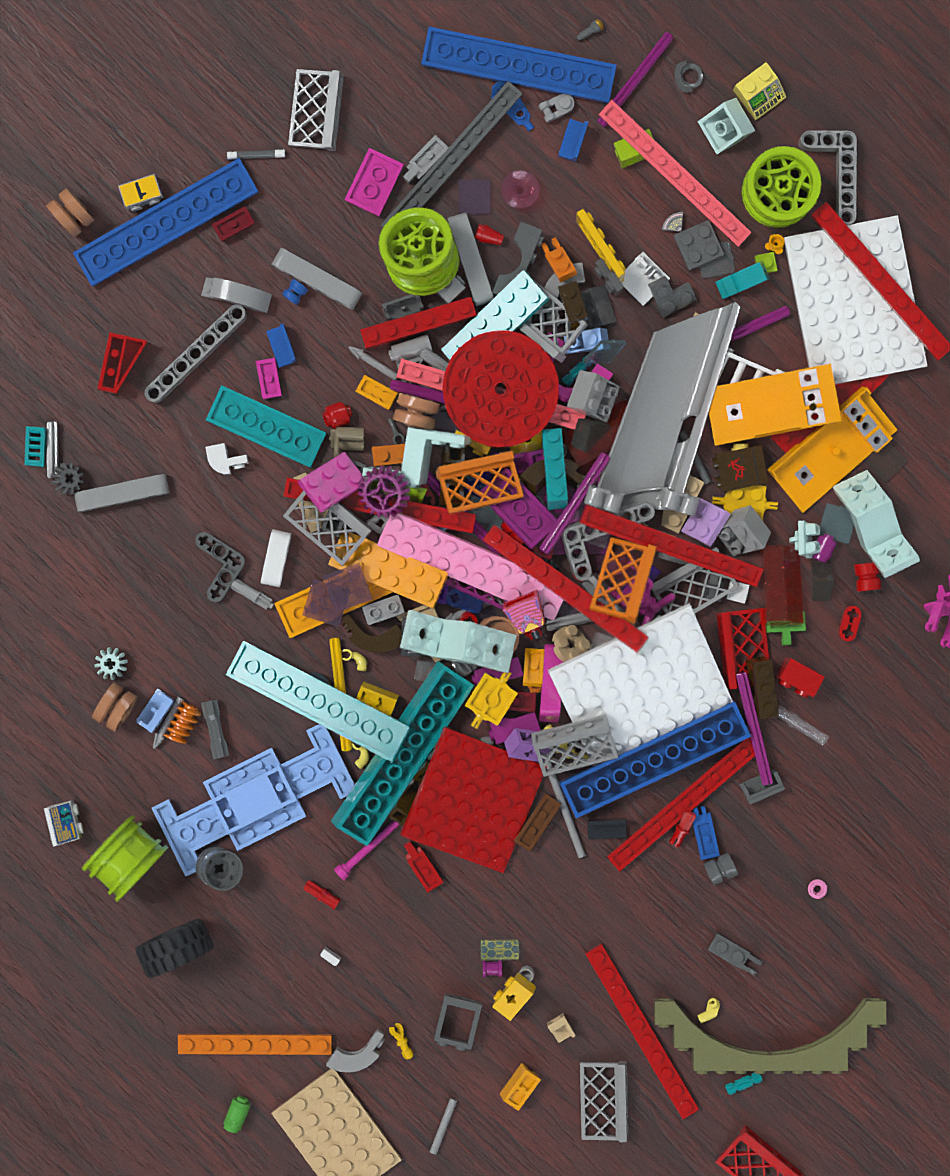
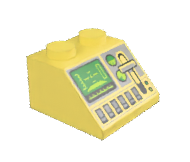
(760, 91)

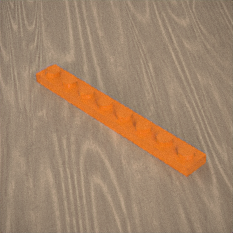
(255, 1044)

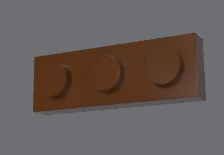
(537, 822)

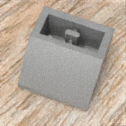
(593, 396)
(744, 531)

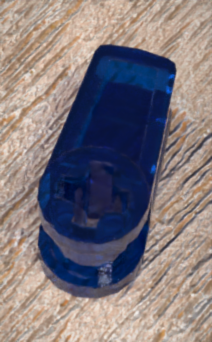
(466, 601)

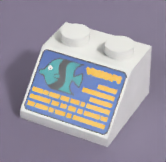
(63, 822)

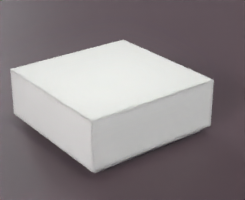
(740, 594)
(330, 956)

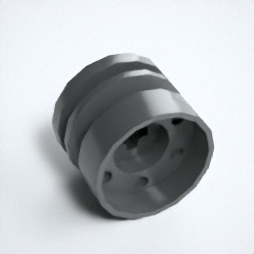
(229, 869)

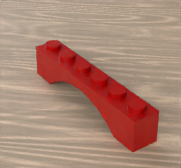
(418, 322)

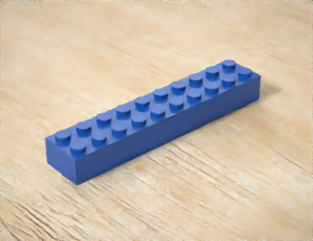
(654, 759)

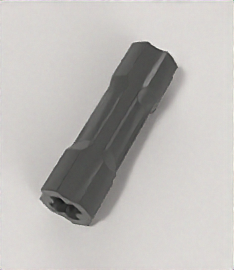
(212, 715)

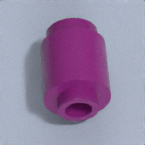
(827, 547)

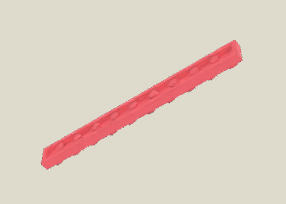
(674, 173)
(434, 378)

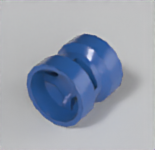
(296, 287)

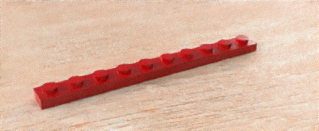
(881, 281)
(425, 513)
(671, 545)
(564, 588)
(683, 802)
(642, 1031)

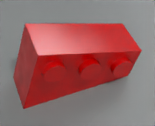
(118, 361)

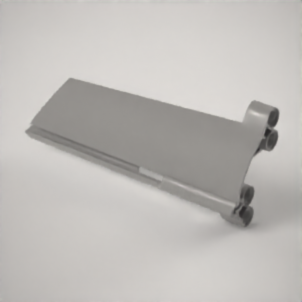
(672, 385)

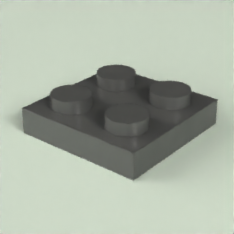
(698, 245)

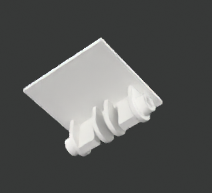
(639, 275)

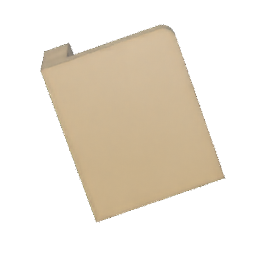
(561, 1028)

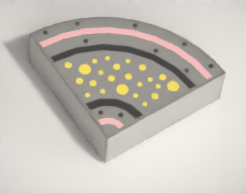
(673, 222)

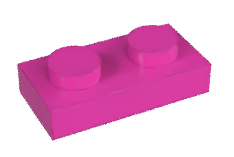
(268, 378)

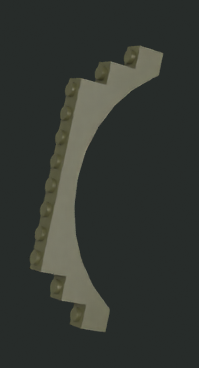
(824, 1054)

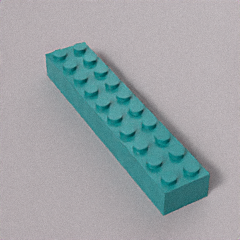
(386, 780)

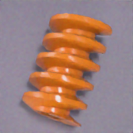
(183, 723)

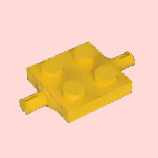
(745, 497)
(491, 699)

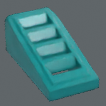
(43, 439)

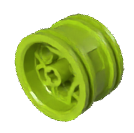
(788, 159)
(421, 267)
(124, 858)

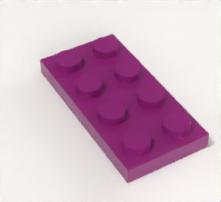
(524, 515)

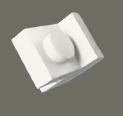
(220, 461)

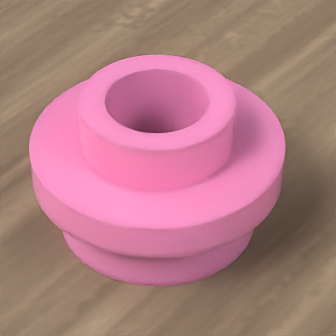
(817, 895)

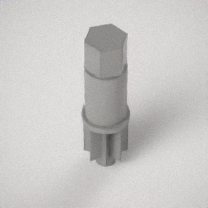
(252, 594)

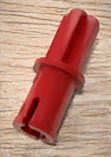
(683, 828)
(321, 894)

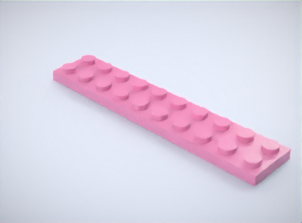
(463, 561)

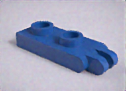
(705, 834)

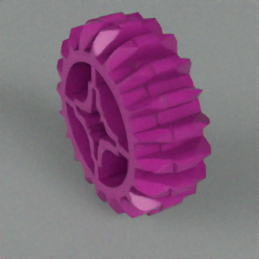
(384, 476)

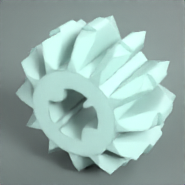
(114, 657)

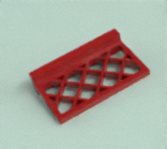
(727, 644)
(759, 1148)

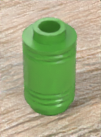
(236, 1114)

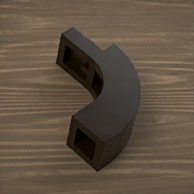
(534, 476)
(370, 643)
(403, 805)

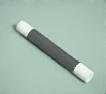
(256, 154)

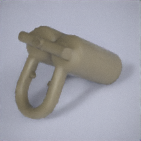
(347, 439)

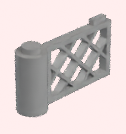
(411, 351)

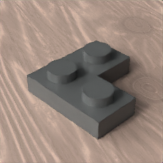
(612, 284)
(670, 300)

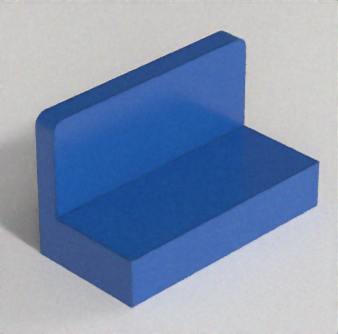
(573, 140)
(281, 346)

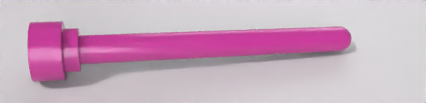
(344, 869)

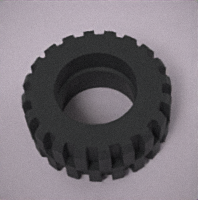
(174, 948)

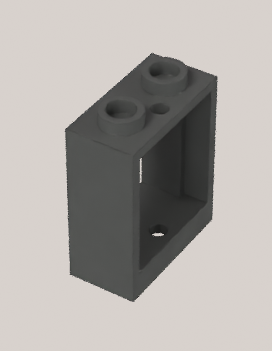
(462, 1002)

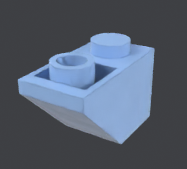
(587, 340)

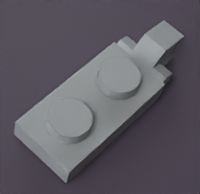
(425, 159)

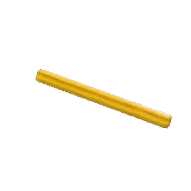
(339, 681)

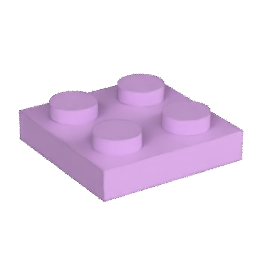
(706, 523)

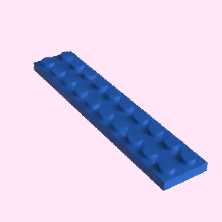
(518, 65)
(165, 222)

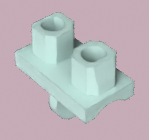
(803, 539)

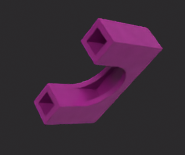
(507, 725)

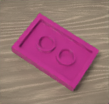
(374, 182)
(331, 482)

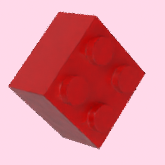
(799, 677)

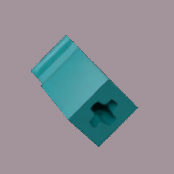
(742, 280)

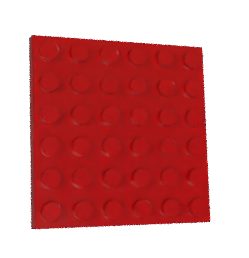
(472, 800)

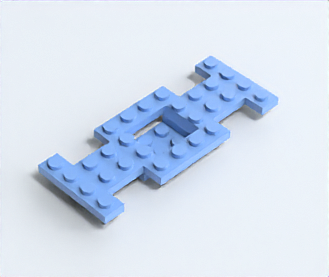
(257, 805)

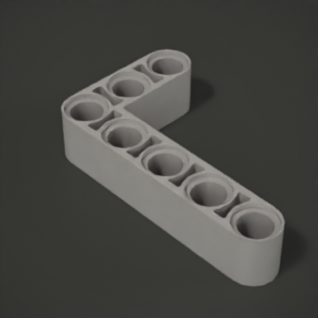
(841, 168)
(581, 536)

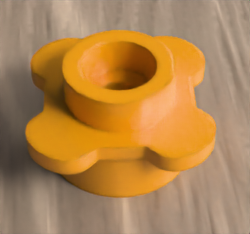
(775, 239)

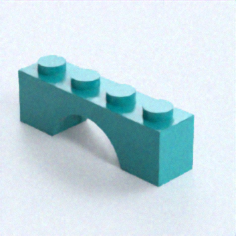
(554, 469)

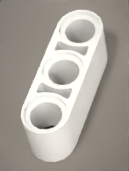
(276, 558)

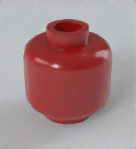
(337, 415)

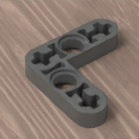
(227, 567)

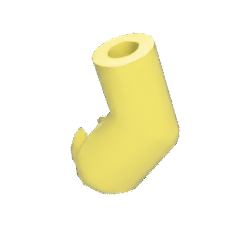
(711, 1010)

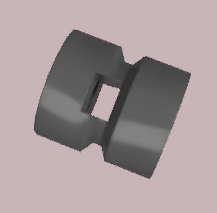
(722, 868)

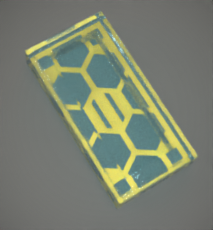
(499, 949)

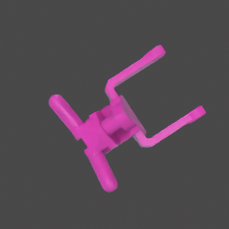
(648, 606)
(939, 608)

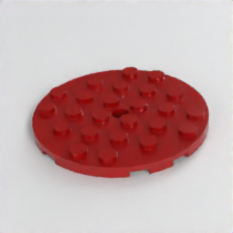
(529, 384)

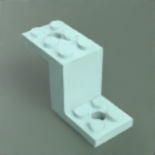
(418, 453)
(876, 523)
(458, 641)

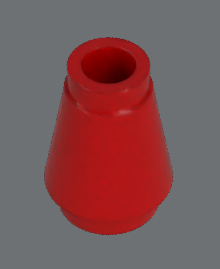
(488, 235)

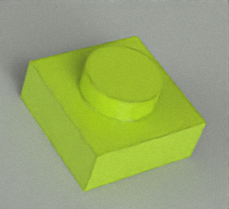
(768, 261)

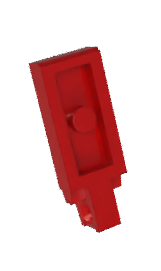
(422, 867)

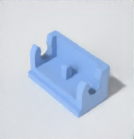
(155, 710)

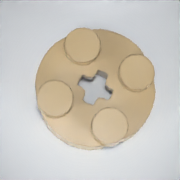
(575, 637)

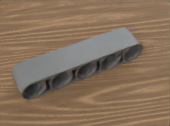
(470, 259)
(317, 278)
(121, 493)

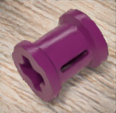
(492, 968)

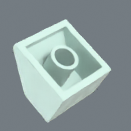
(726, 125)

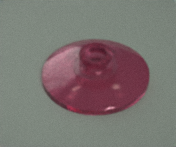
(520, 179)

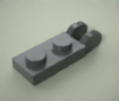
(732, 953)

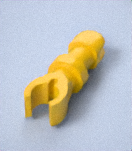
(401, 1041)

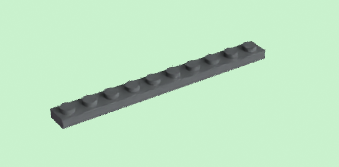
(459, 150)

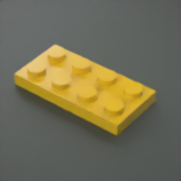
(597, 241)

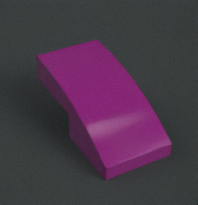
(526, 459)

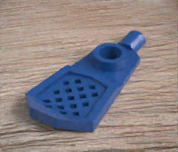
(518, 106)

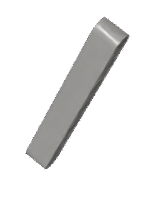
(192, 364)

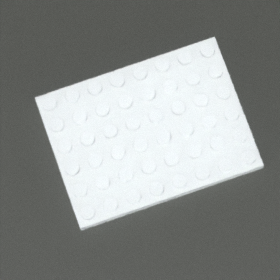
(842, 313)
(646, 691)

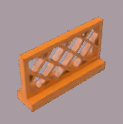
(473, 467)
(639, 584)

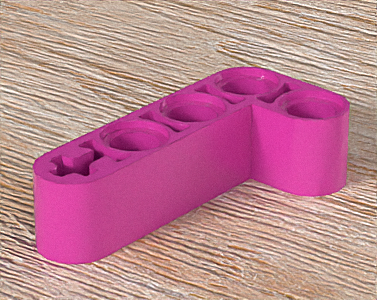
(550, 697)

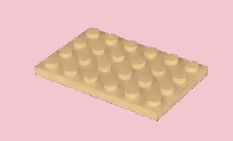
(335, 1130)

